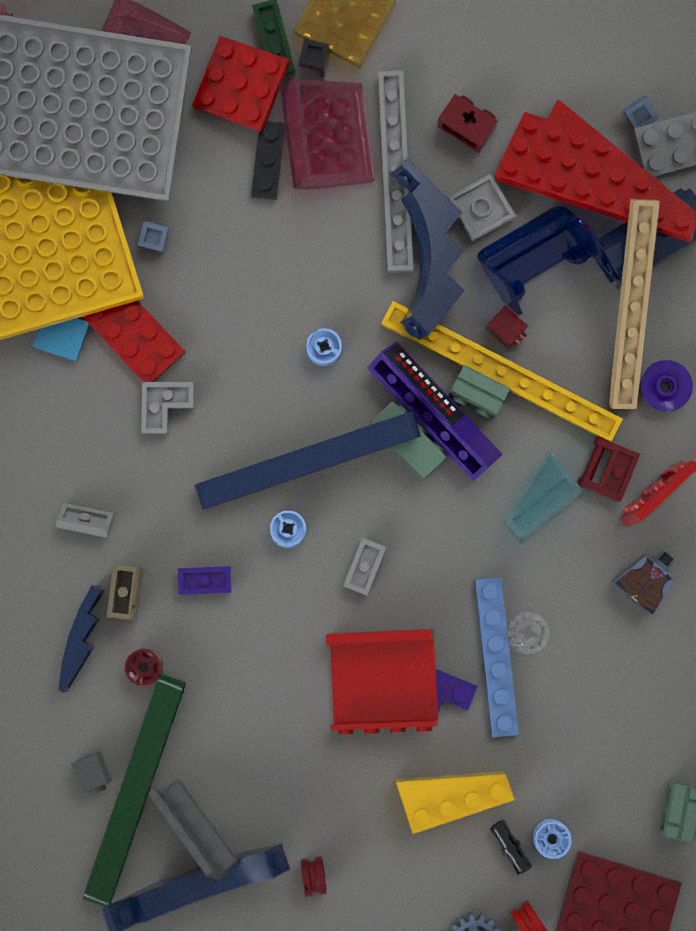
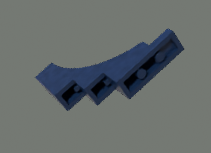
(432, 217)
(194, 886)

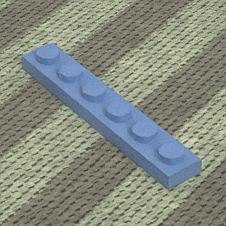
(496, 657)

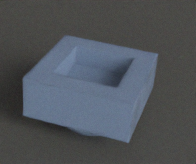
(640, 113)
(153, 237)

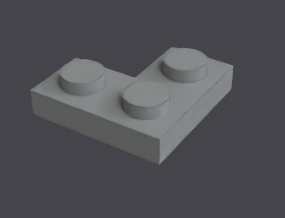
(158, 399)

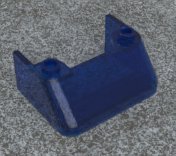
(536, 248)

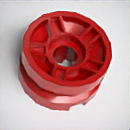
(527, 918)

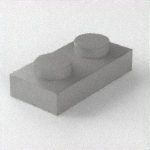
(84, 520)
(364, 566)

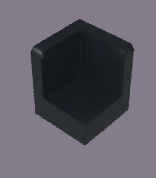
(315, 56)

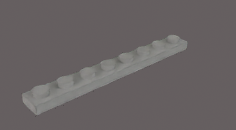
(394, 153)

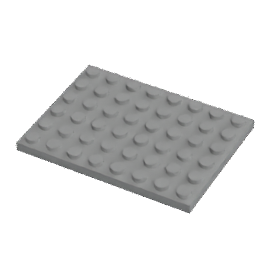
(90, 107)

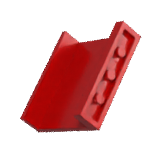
(383, 681)

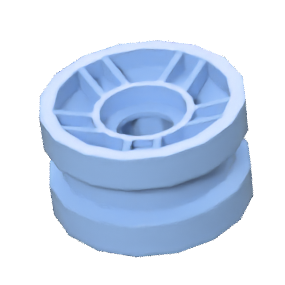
(324, 336)
(288, 518)
(548, 849)

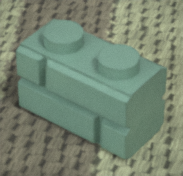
(478, 392)
(679, 812)

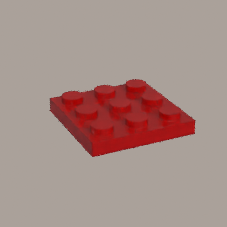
(241, 84)
(657, 492)

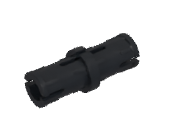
(510, 847)

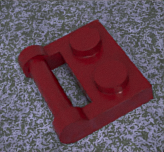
(616, 473)

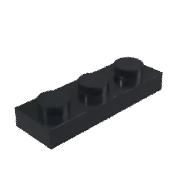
(268, 161)

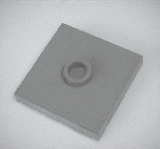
(482, 207)

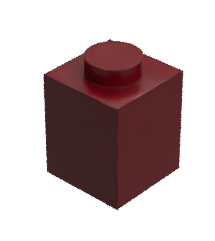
(507, 327)

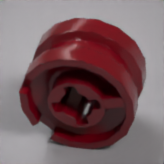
(133, 668)
(313, 876)

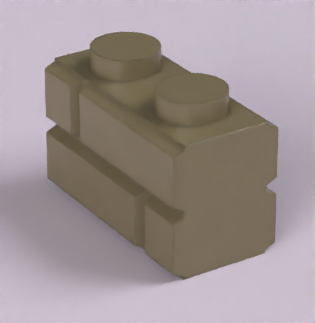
(124, 592)

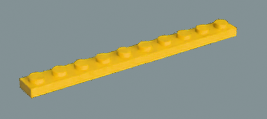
(518, 379)

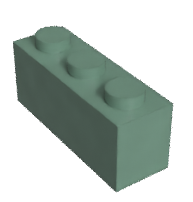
(420, 453)

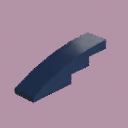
(77, 647)

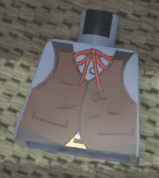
(646, 581)

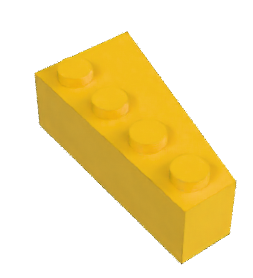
(451, 797)

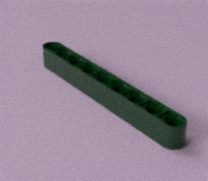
(134, 790)

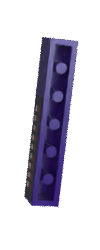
(434, 410)

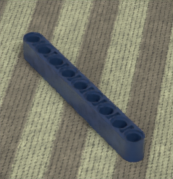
(308, 460)

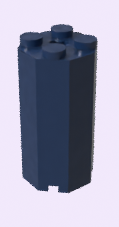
(665, 246)

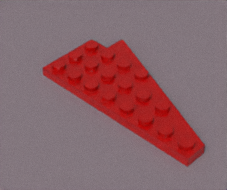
(581, 167)

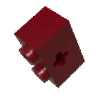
(476, 132)

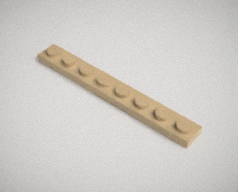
(633, 303)

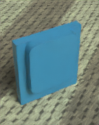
(63, 338)

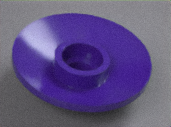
(679, 385)

